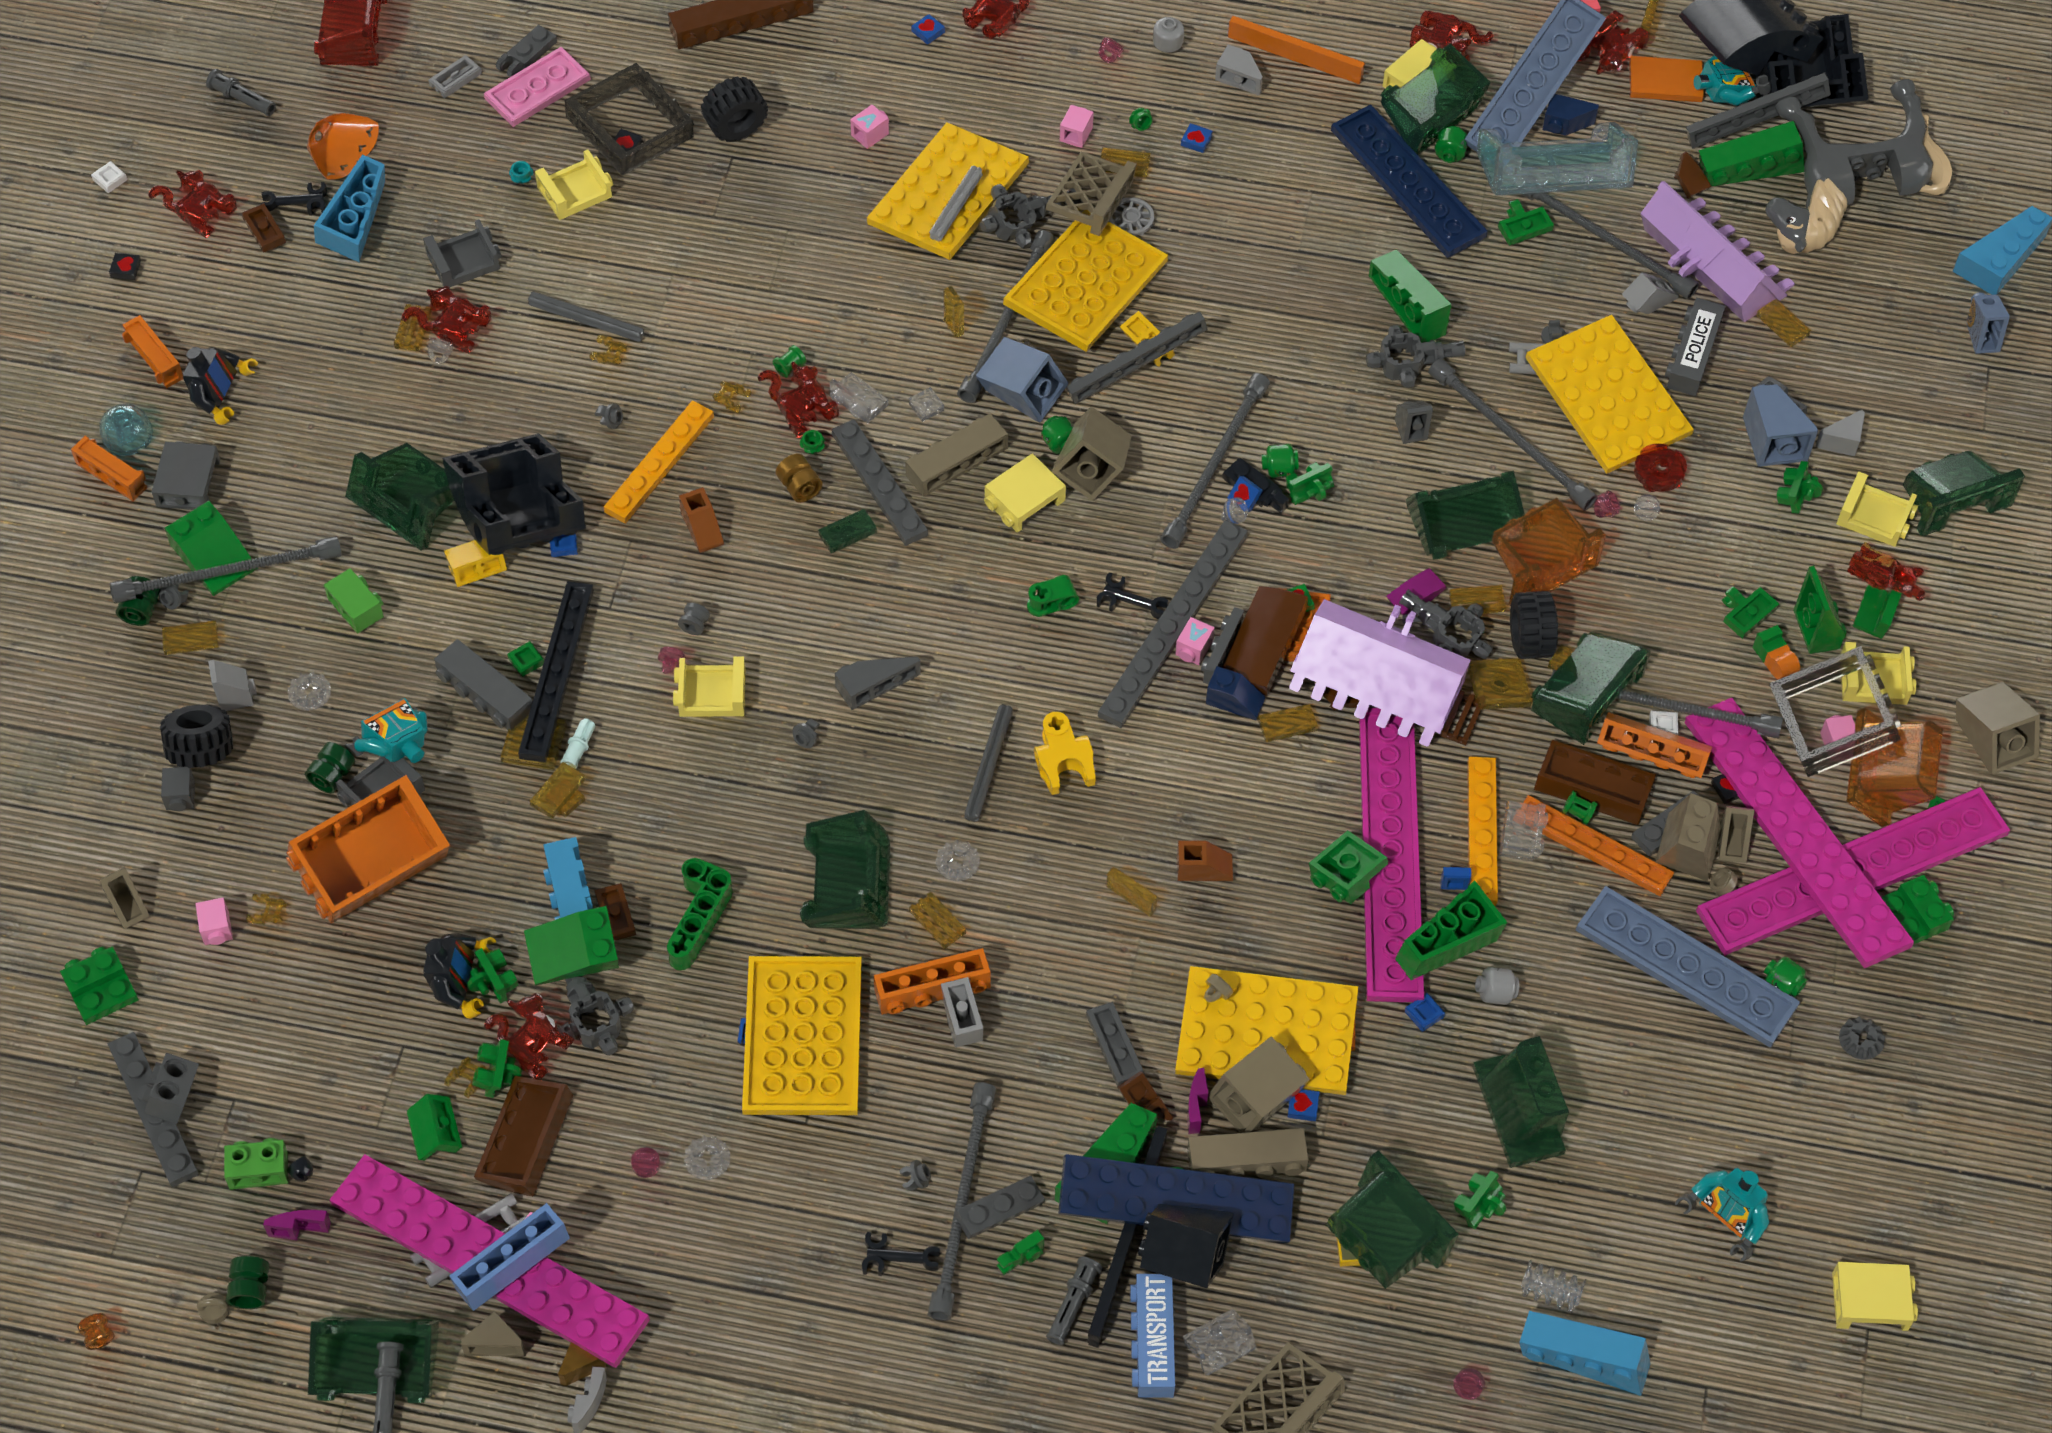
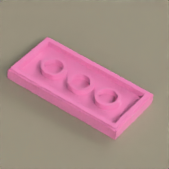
(537, 86)

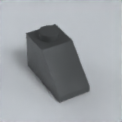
(1413, 421)

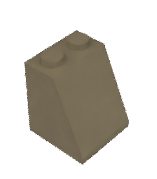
(1092, 454)
(1999, 726)
(1691, 837)
(1258, 1086)

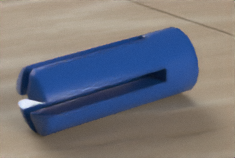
(742, 1024)

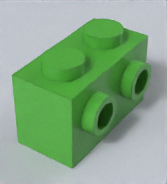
(354, 600)
(256, 1164)

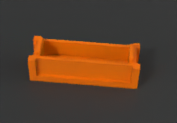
(153, 351)
(109, 468)

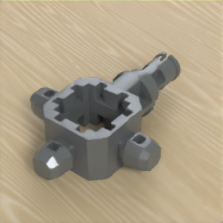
(1029, 211)
(1423, 354)
(1439, 619)
(584, 1000)

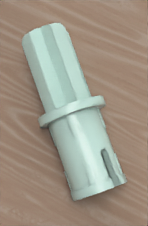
(578, 743)

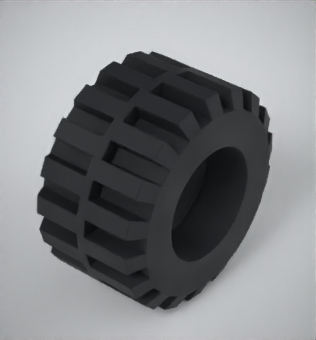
(734, 109)
(1534, 625)
(196, 736)

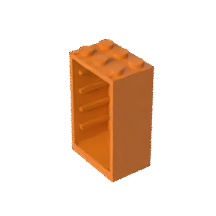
(367, 849)

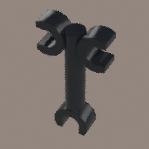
(313, 199)
(1115, 591)
(877, 1254)

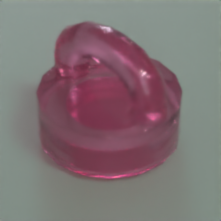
(1112, 47)
(1608, 503)
(670, 658)
(645, 1162)
(1469, 1383)

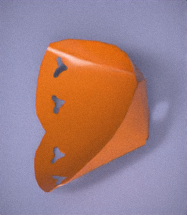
(341, 143)

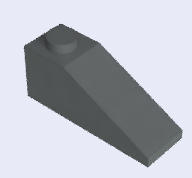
(873, 678)

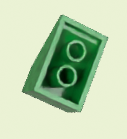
(207, 541)
(1818, 615)
(571, 946)

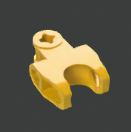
(1063, 752)

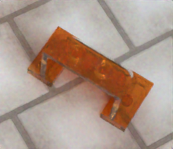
(1547, 548)
(1897, 773)

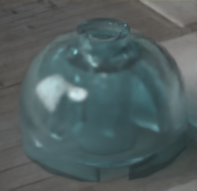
(125, 429)

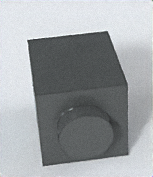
(178, 788)

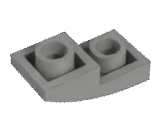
(586, 1405)

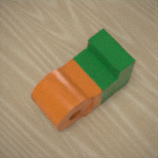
(1776, 653)

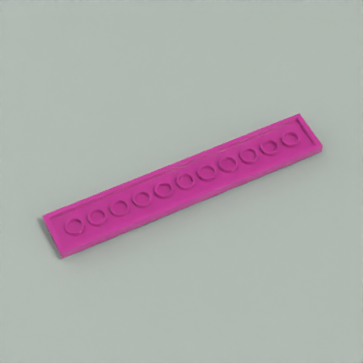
(1390, 827)
(1802, 837)
(1882, 856)
(453, 1237)

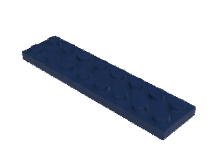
(1409, 181)
(1130, 1190)

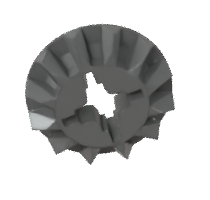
(1869, 1048)

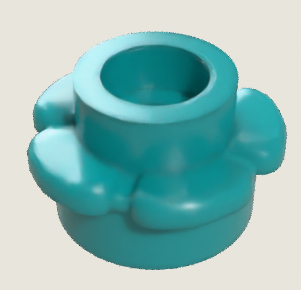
(521, 172)

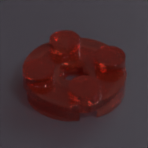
(1658, 480)

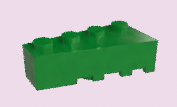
(1754, 156)
(1411, 296)
(1452, 933)
(1123, 1140)

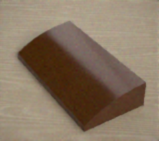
(1266, 636)
(1613, 785)
(524, 1135)

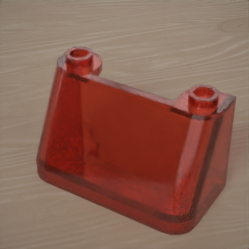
(349, 32)

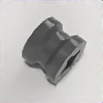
(693, 618)

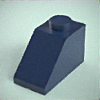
(1569, 115)
(1234, 694)

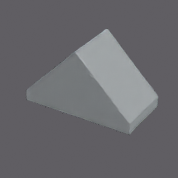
(1843, 435)

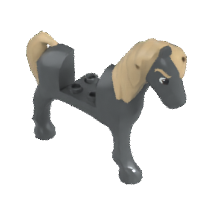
(1835, 167)

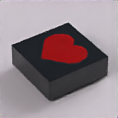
(627, 139)
(125, 266)
(1724, 789)

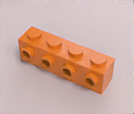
(1654, 745)
(922, 982)

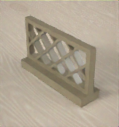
(1108, 197)
(1304, 1416)

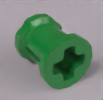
(783, 364)
(1579, 807)

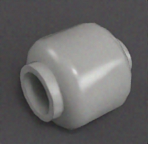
(1168, 34)
(1497, 985)

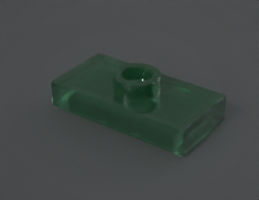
(847, 531)

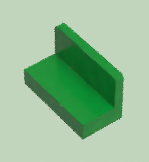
(1876, 611)
(433, 1126)

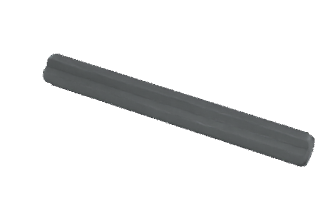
(586, 316)
(988, 763)

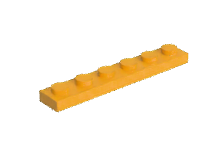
(658, 462)
(1482, 824)

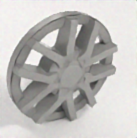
(1133, 216)

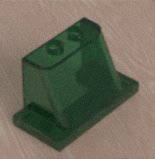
(1959, 484)
(401, 491)
(1524, 1102)
(1391, 1224)

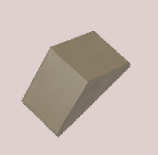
(1735, 834)
(124, 898)
(492, 1338)

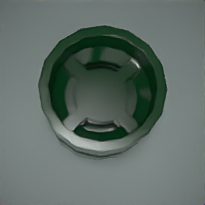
(139, 610)
(331, 765)
(248, 1286)

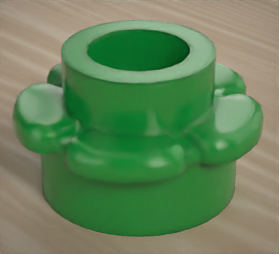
(1140, 119)
(809, 437)

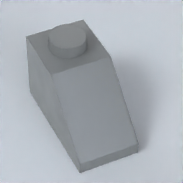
(1239, 70)
(1648, 294)
(231, 685)
(962, 1012)

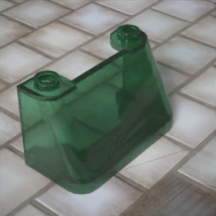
(1435, 98)
(1464, 513)
(1589, 683)
(849, 873)
(346, 1355)

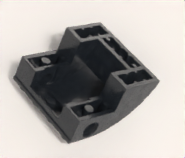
(1749, 31)
(1833, 57)
(513, 494)

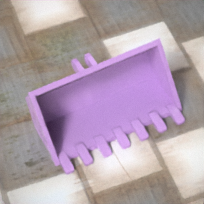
(1709, 253)
(1380, 668)

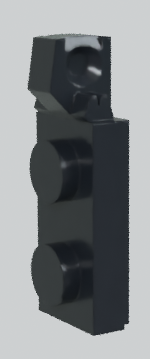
(1271, 494)

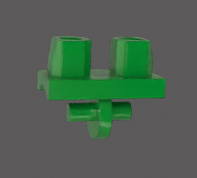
(1312, 483)
(1803, 487)
(488, 965)
(496, 1056)
(1485, 1201)

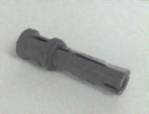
(232, 89)
(1078, 1289)
(387, 1375)

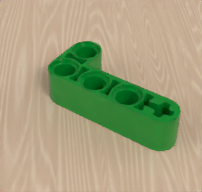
(696, 917)

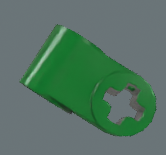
(1054, 595)

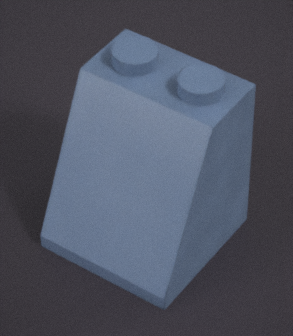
(1023, 378)
(1777, 427)

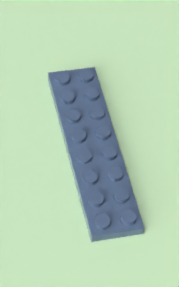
(1539, 72)
(1688, 966)

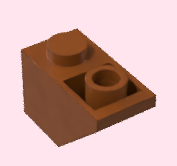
(700, 519)
(1203, 862)

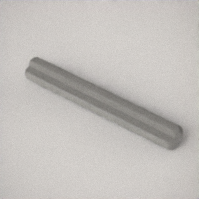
(955, 203)

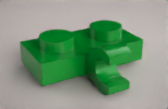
(1523, 224)
(1747, 611)

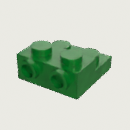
(1346, 867)
(1920, 908)
(98, 984)

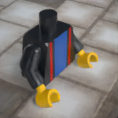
(210, 376)
(449, 969)

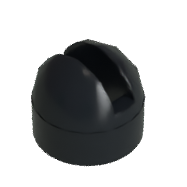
(301, 1169)

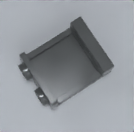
(463, 256)
(184, 475)
(376, 777)

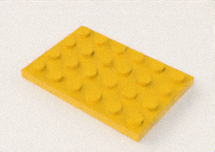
(932, 179)
(1085, 282)
(1608, 393)
(1303, 1015)
(802, 1035)

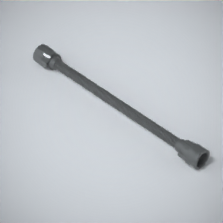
(1684, 286)
(971, 386)
(1579, 493)
(1176, 530)
(127, 590)
(1766, 724)
(942, 1299)

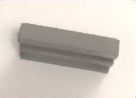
(457, 79)

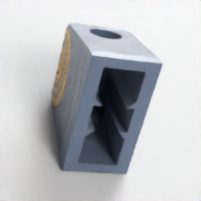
(1987, 323)

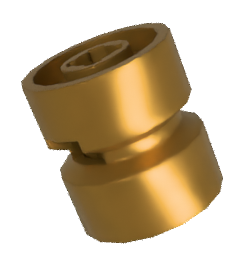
(799, 478)

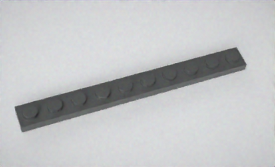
(1171, 623)

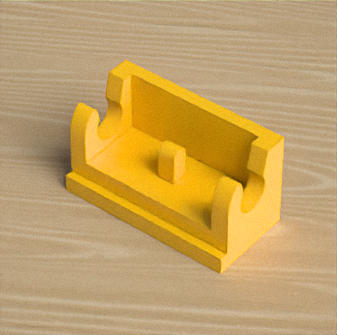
(1140, 328)
(471, 563)

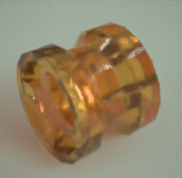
(95, 1331)

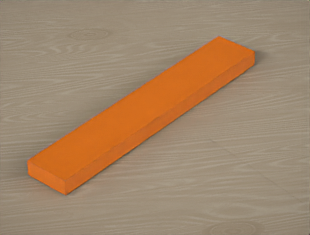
(1296, 49)
(1604, 850)

